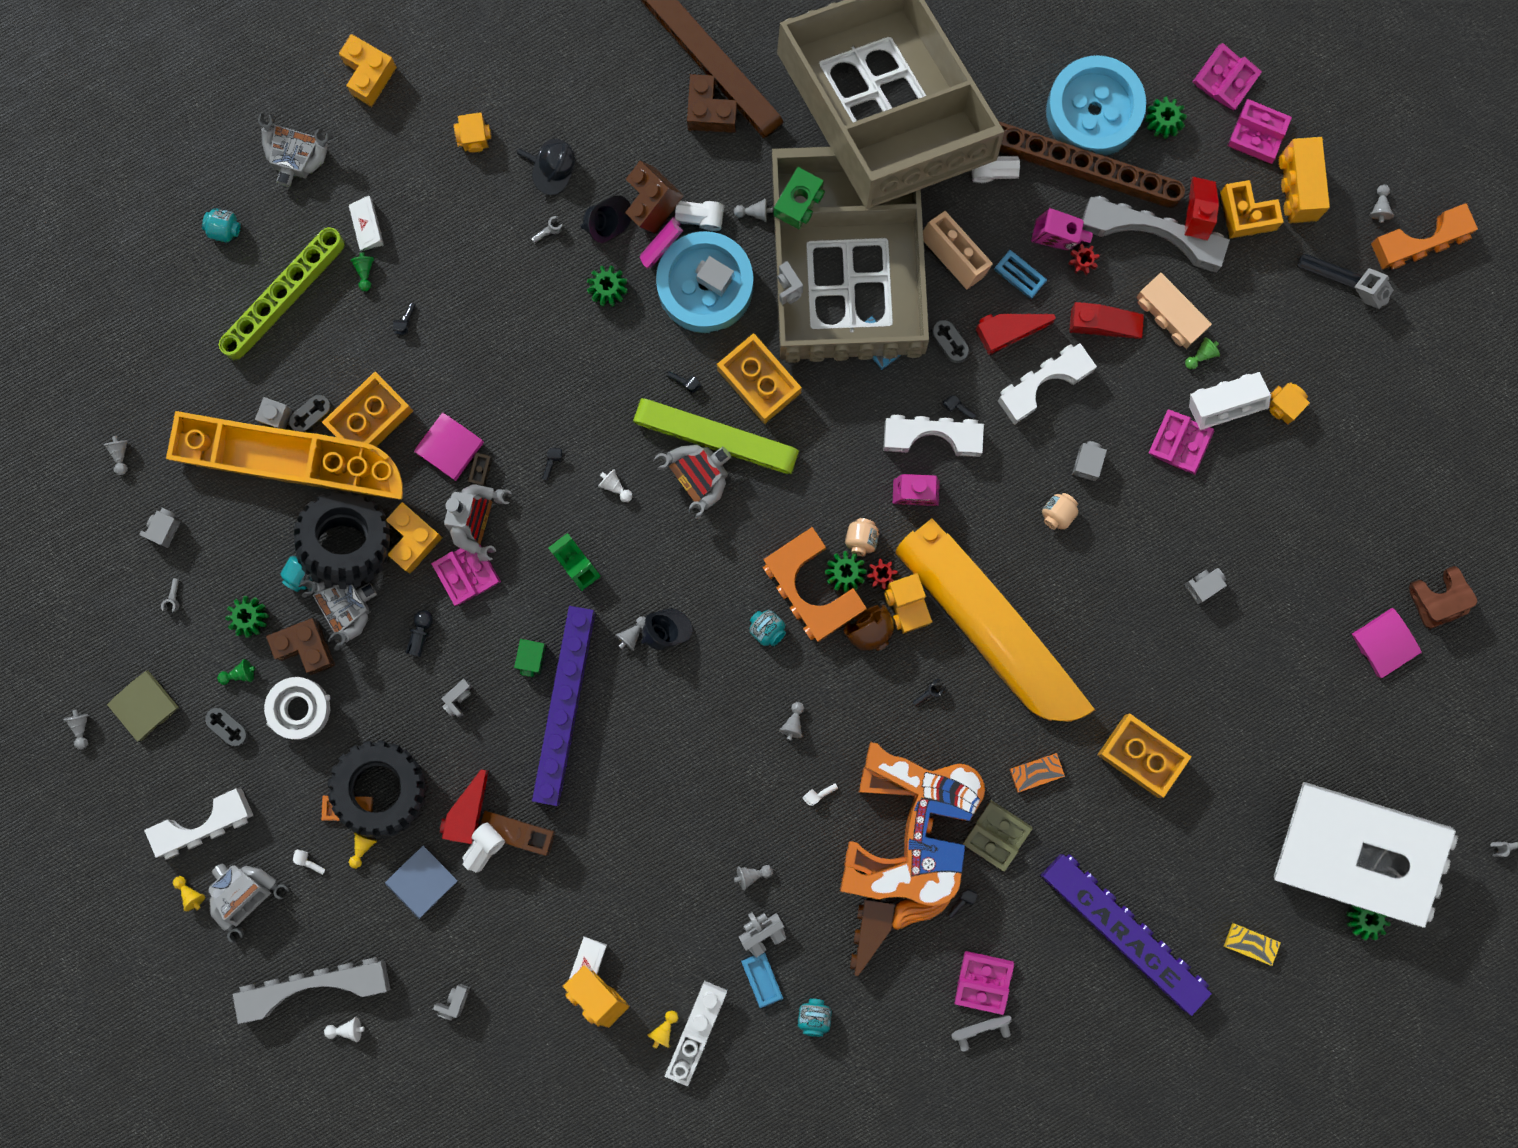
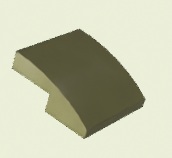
(142, 706)
(997, 835)

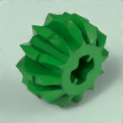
(1171, 111)
(607, 295)
(853, 570)
(237, 617)
(1366, 929)

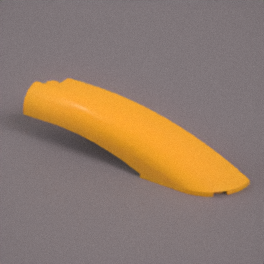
(283, 455)
(992, 624)

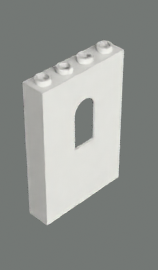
(1327, 841)

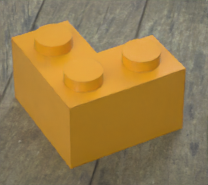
(371, 67)
(1244, 215)
(417, 539)
(908, 603)
(600, 1002)

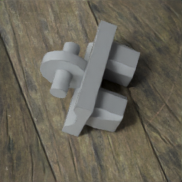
(760, 929)

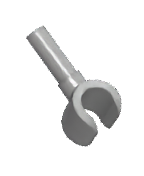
(549, 229)
(172, 597)
(1504, 848)

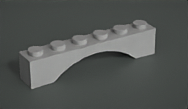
(1107, 218)
(362, 980)

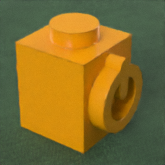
(472, 132)
(1288, 402)

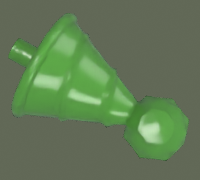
(1206, 351)

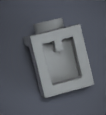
(789, 280)
(458, 693)
(457, 999)

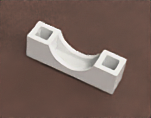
(1071, 366)
(964, 437)
(227, 810)

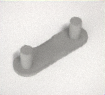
(998, 1022)

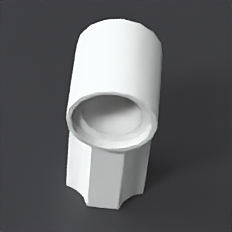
(1004, 168)
(706, 215)
(485, 844)

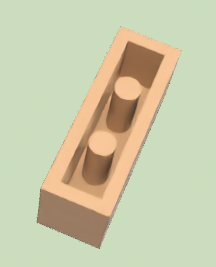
(956, 250)
(1173, 311)

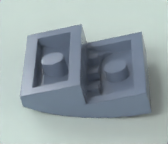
(421, 882)

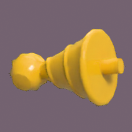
(362, 844)
(190, 897)
(662, 1033)

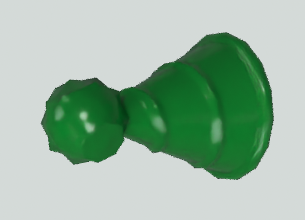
(363, 266)
(243, 671)

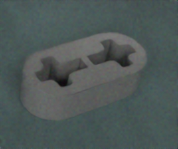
(954, 337)
(306, 410)
(222, 731)

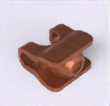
(1445, 607)

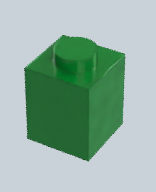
(530, 657)

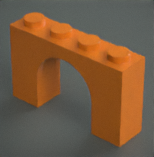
(784, 566)

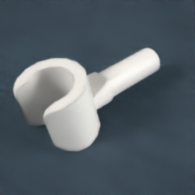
(812, 797)
(300, 858)

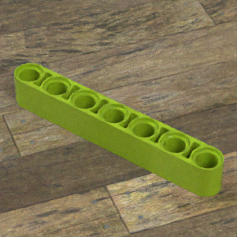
(269, 296)
(715, 435)

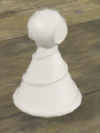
(612, 483)
(350, 1030)

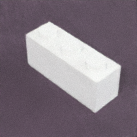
(1229, 400)

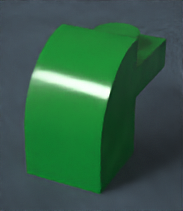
(574, 561)

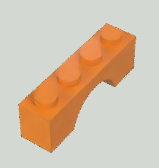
(1397, 247)

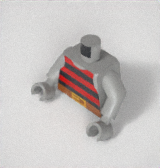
(699, 473)
(468, 517)

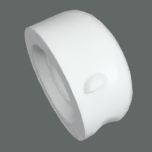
(277, 708)

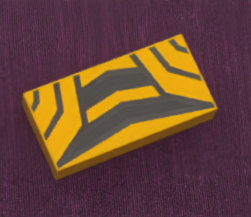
(1252, 944)

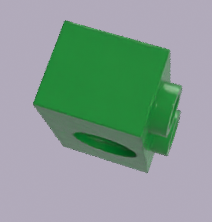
(800, 184)

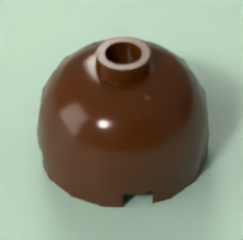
(872, 629)

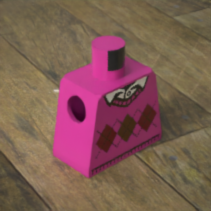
(1060, 230)
(916, 490)

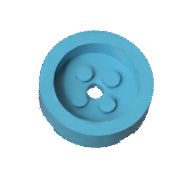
(1100, 83)
(679, 289)

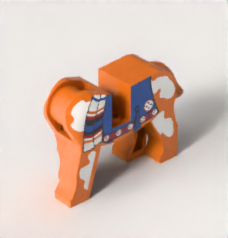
(930, 867)

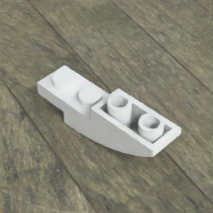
(696, 1033)

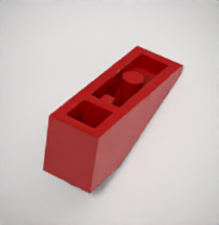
(1202, 209)
(1105, 321)
(1007, 329)
(466, 812)

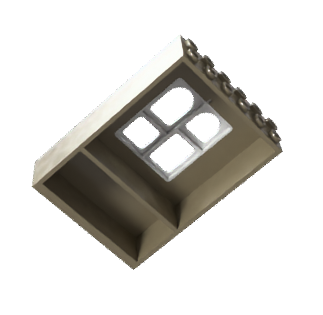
(904, 145)
(846, 223)

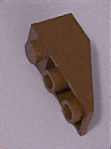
(521, 833)
(875, 926)

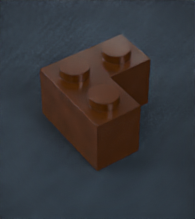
(705, 111)
(656, 197)
(303, 639)

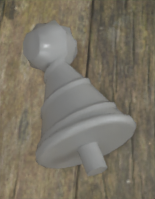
(1382, 208)
(756, 210)
(117, 451)
(630, 636)
(77, 725)
(792, 727)
(749, 876)

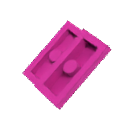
(1227, 77)
(1259, 131)
(661, 243)
(1181, 442)
(449, 446)
(465, 575)
(1386, 643)
(984, 982)

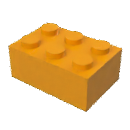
(1304, 180)
(759, 378)
(368, 413)
(1144, 756)

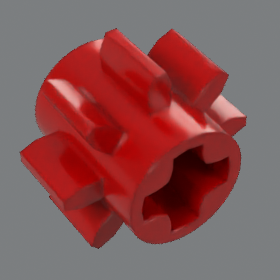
(1089, 263)
(880, 567)

